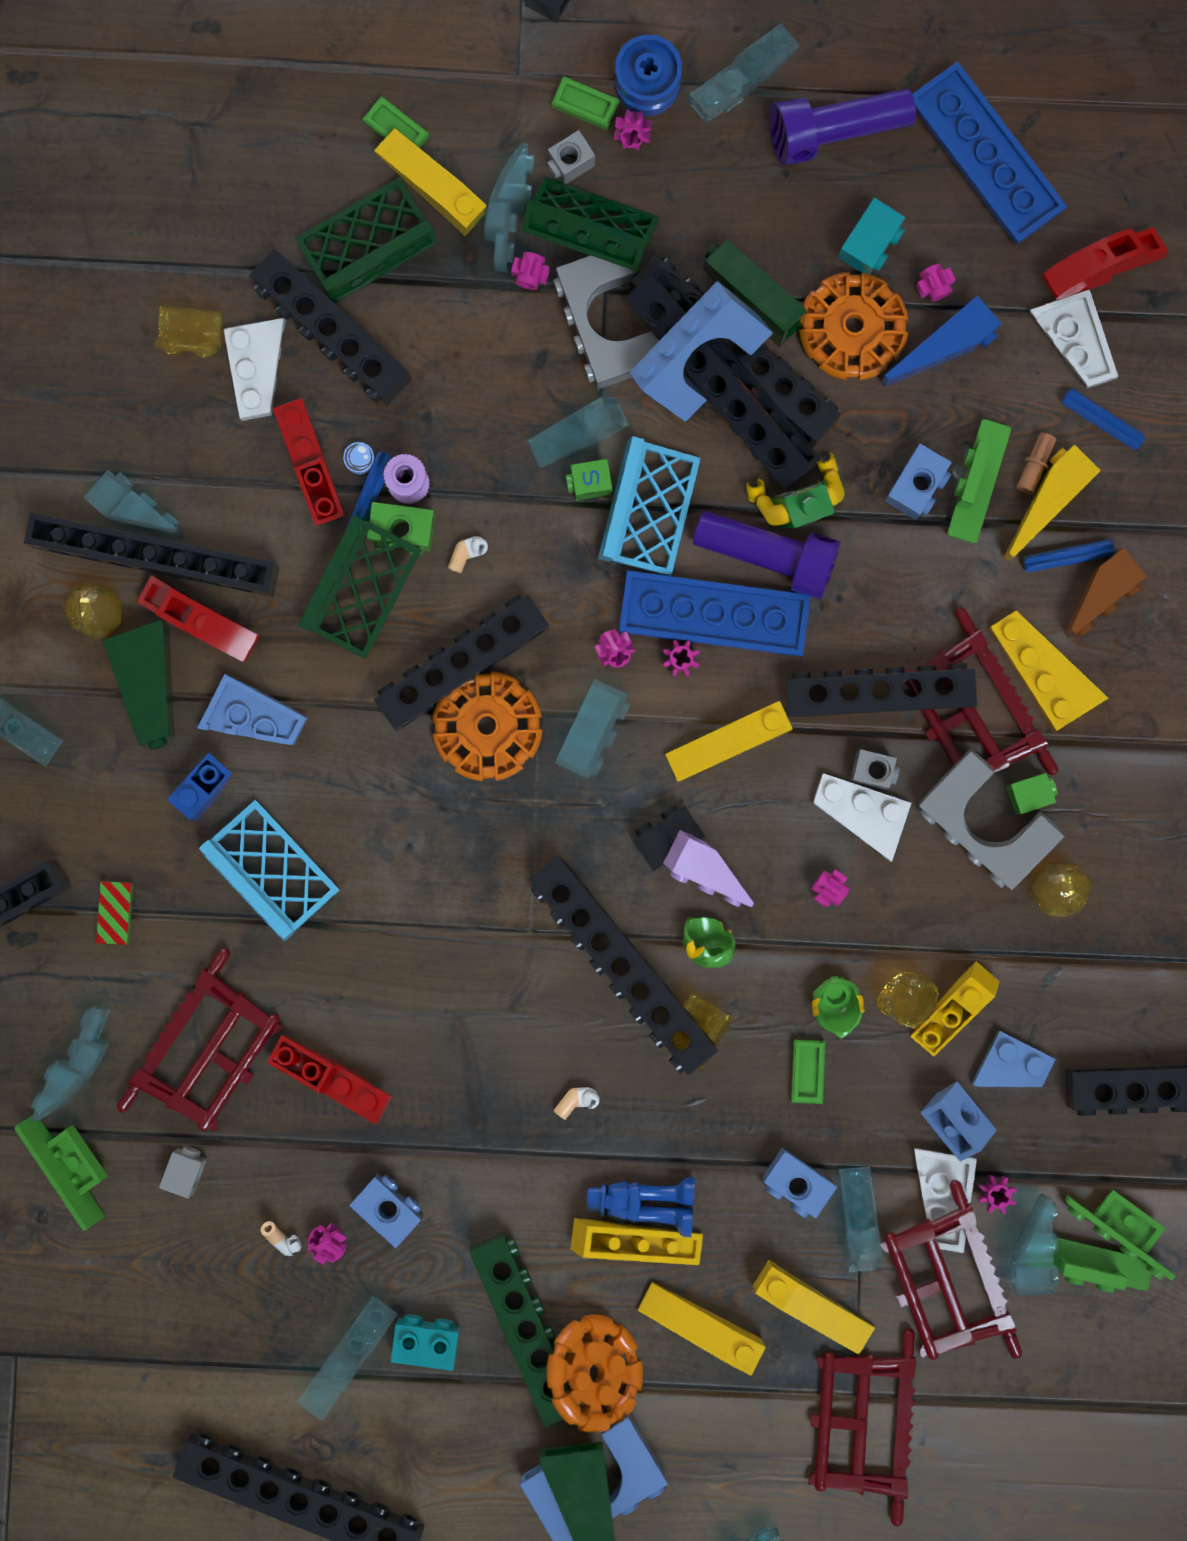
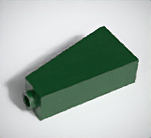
(756, 290)
(145, 681)
(581, 1489)

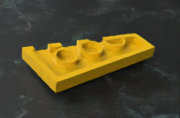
(1048, 675)

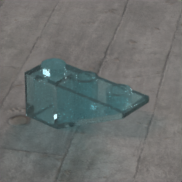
(578, 431)
(123, 506)
(860, 1220)
(1032, 1256)

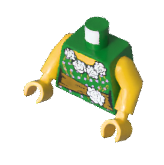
(802, 503)

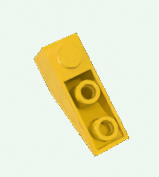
(957, 1008)

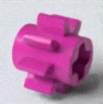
(632, 129)
(530, 271)
(935, 282)
(614, 648)
(685, 666)
(830, 888)
(993, 1202)
(326, 1243)

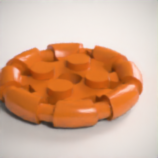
(848, 343)
(492, 744)
(610, 1374)

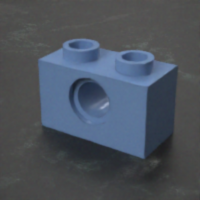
(922, 464)
(958, 1121)
(817, 1187)
(393, 1227)

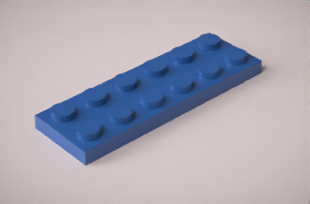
(987, 153)
(714, 613)

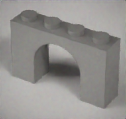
(580, 284)
(1007, 859)

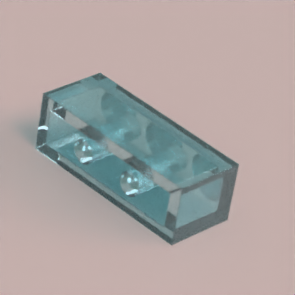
(593, 730)

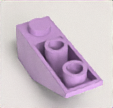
(701, 863)

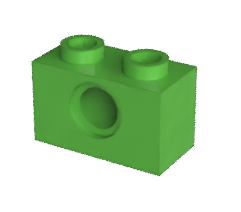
(420, 523)

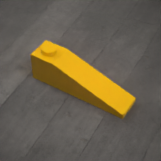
(432, 181)
(1060, 484)
(729, 741)
(634, 1242)
(812, 1307)
(703, 1328)

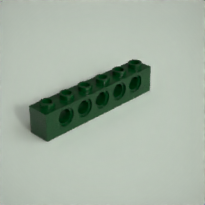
(485, 1257)

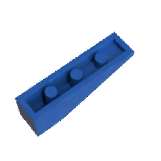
(958, 336)

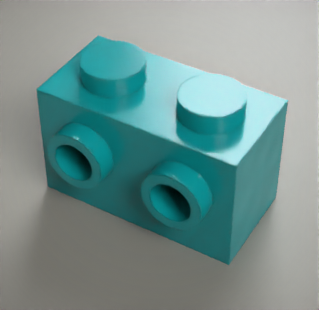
(871, 238)
(425, 1342)

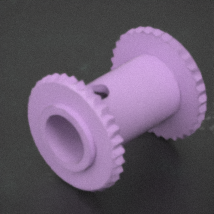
(402, 466)

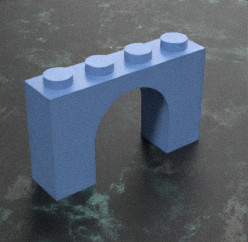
(713, 316)
(639, 1479)

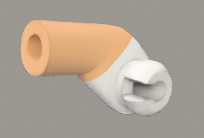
(465, 550)
(577, 1098)
(278, 1239)

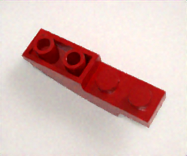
(1102, 259)
(309, 462)
(198, 619)
(330, 1078)

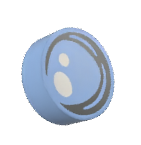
(358, 458)

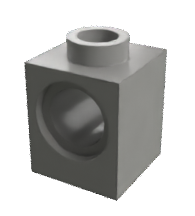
(575, 146)
(861, 765)
(183, 1172)

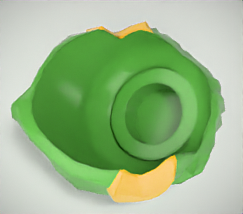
(708, 942)
(837, 1006)

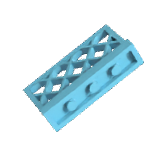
(623, 500)
(249, 889)

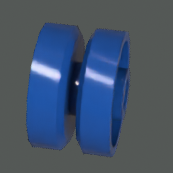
(648, 75)

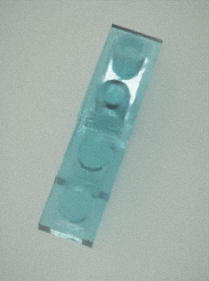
(745, 74)
(508, 196)
(27, 733)
(69, 1076)
(347, 1358)

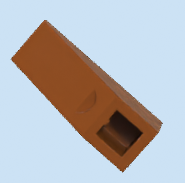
(1106, 585)

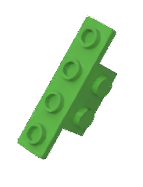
(978, 482)
(67, 1166)
(1128, 1225)
(1100, 1266)

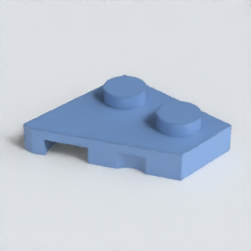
(1012, 1064)

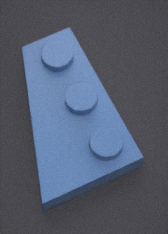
(251, 713)

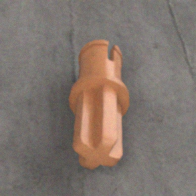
(1036, 463)

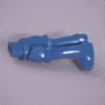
(623, 1203)

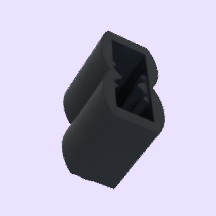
(657, 840)

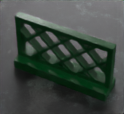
(590, 236)
(374, 263)
(335, 574)

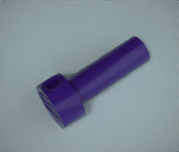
(799, 129)
(807, 562)

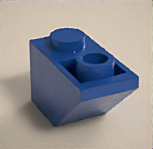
(200, 788)

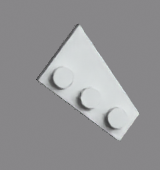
(1078, 336)
(254, 364)
(865, 812)
(935, 1174)

